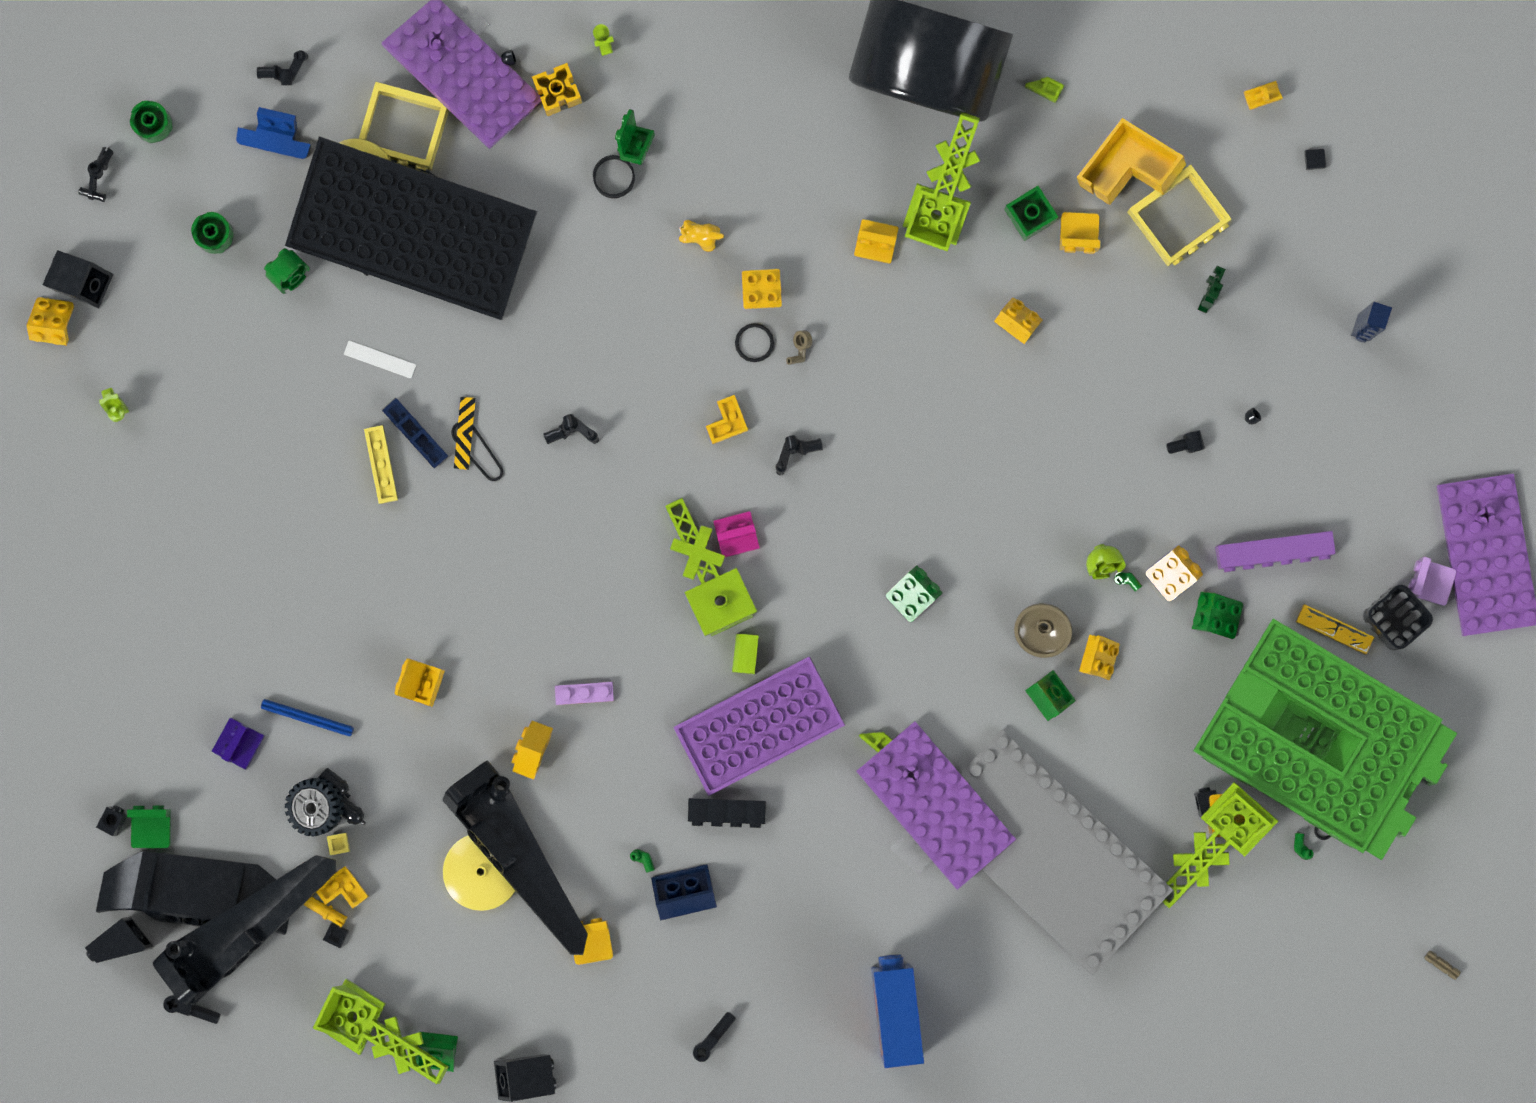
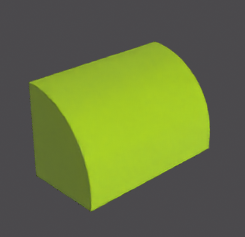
(745, 654)

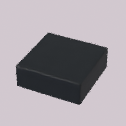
(1315, 159)
(336, 935)

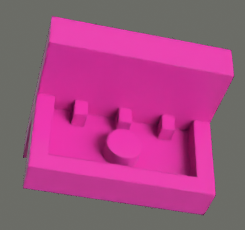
(736, 534)

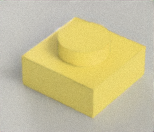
(338, 844)

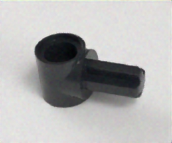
(1191, 443)

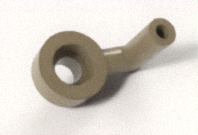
(802, 341)

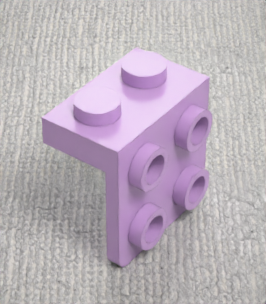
(1432, 581)

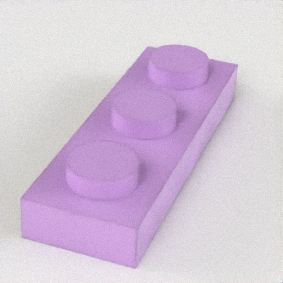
(584, 693)

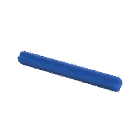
(307, 717)

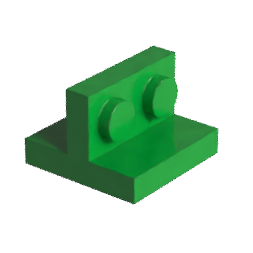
(1050, 695)
(439, 1046)

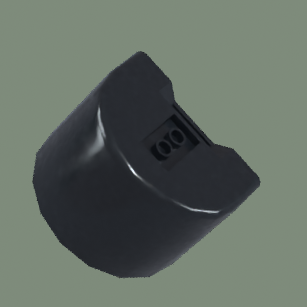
(929, 58)

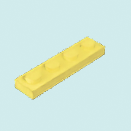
(381, 464)

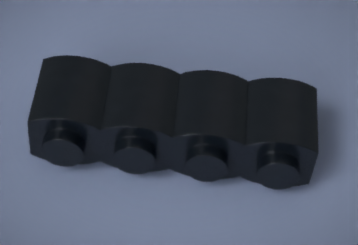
(726, 811)

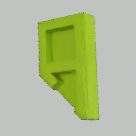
(1046, 88)
(876, 740)

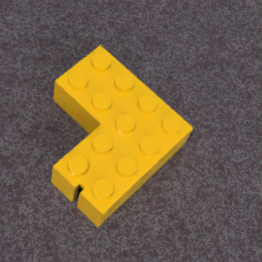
(1127, 154)

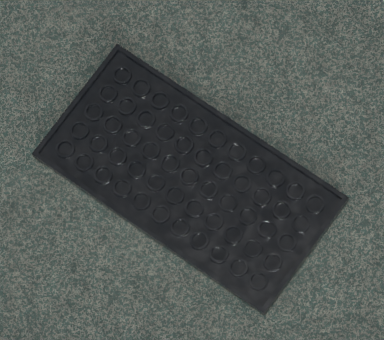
(410, 228)

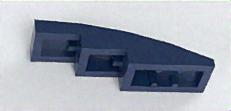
(414, 433)

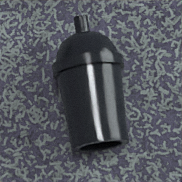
(338, 782)
(352, 813)

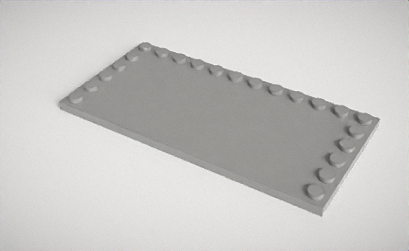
(1064, 860)

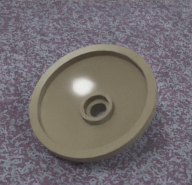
(1041, 640)

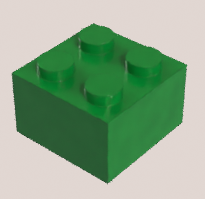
(1031, 213)

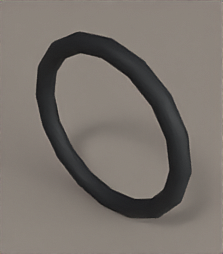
(757, 326)

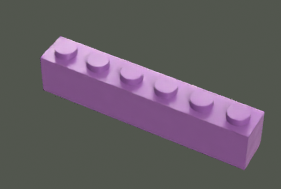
(1275, 550)

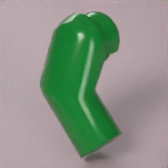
(1127, 578)
(1300, 848)
(644, 858)

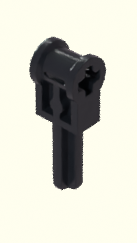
(191, 1009)
(714, 1036)

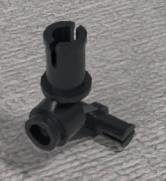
(284, 76)
(95, 172)
(569, 425)
(792, 446)

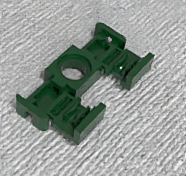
(1212, 291)

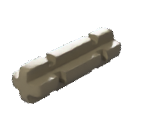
(1442, 965)

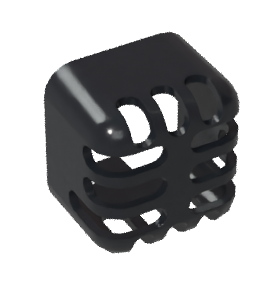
(1423, 621)

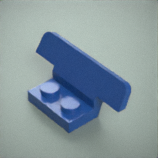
(274, 134)

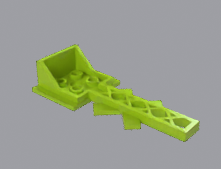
(945, 228)
(738, 604)
(1241, 836)
(338, 1022)

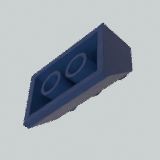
(683, 892)

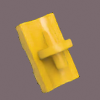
(1262, 95)

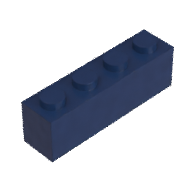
(1371, 322)

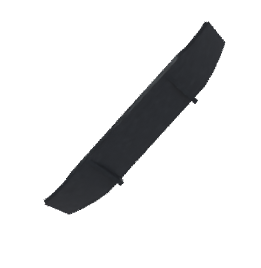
(180, 887)

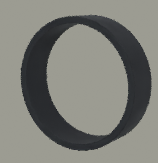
(613, 157)

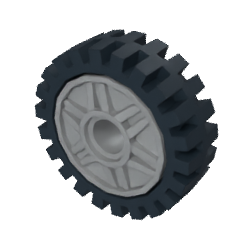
(327, 805)

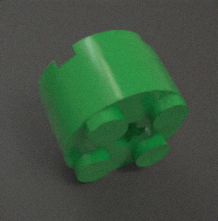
(140, 121)
(212, 222)
(286, 271)

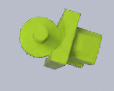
(603, 39)
(113, 405)

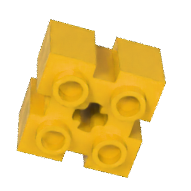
(562, 79)

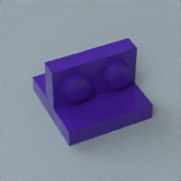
(238, 743)

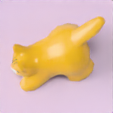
(704, 234)

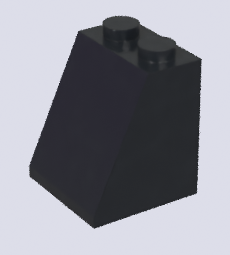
(78, 279)
(118, 941)
(524, 1077)

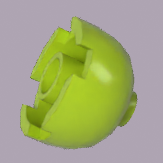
(1104, 560)

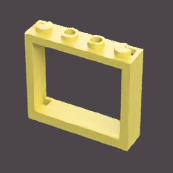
(415, 98)
(1190, 173)

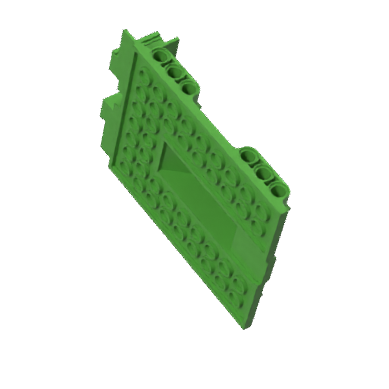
(1326, 741)

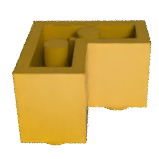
(531, 749)

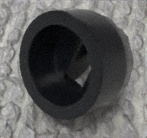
(508, 57)
(1252, 416)

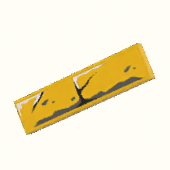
(1334, 629)

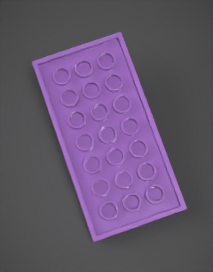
(462, 72)
(1488, 554)
(759, 726)
(936, 805)

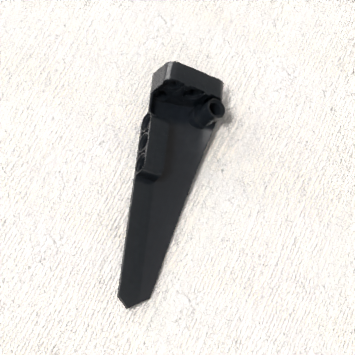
(508, 843)
(231, 937)

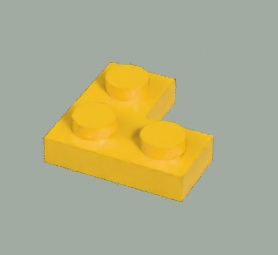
(732, 422)
(343, 883)

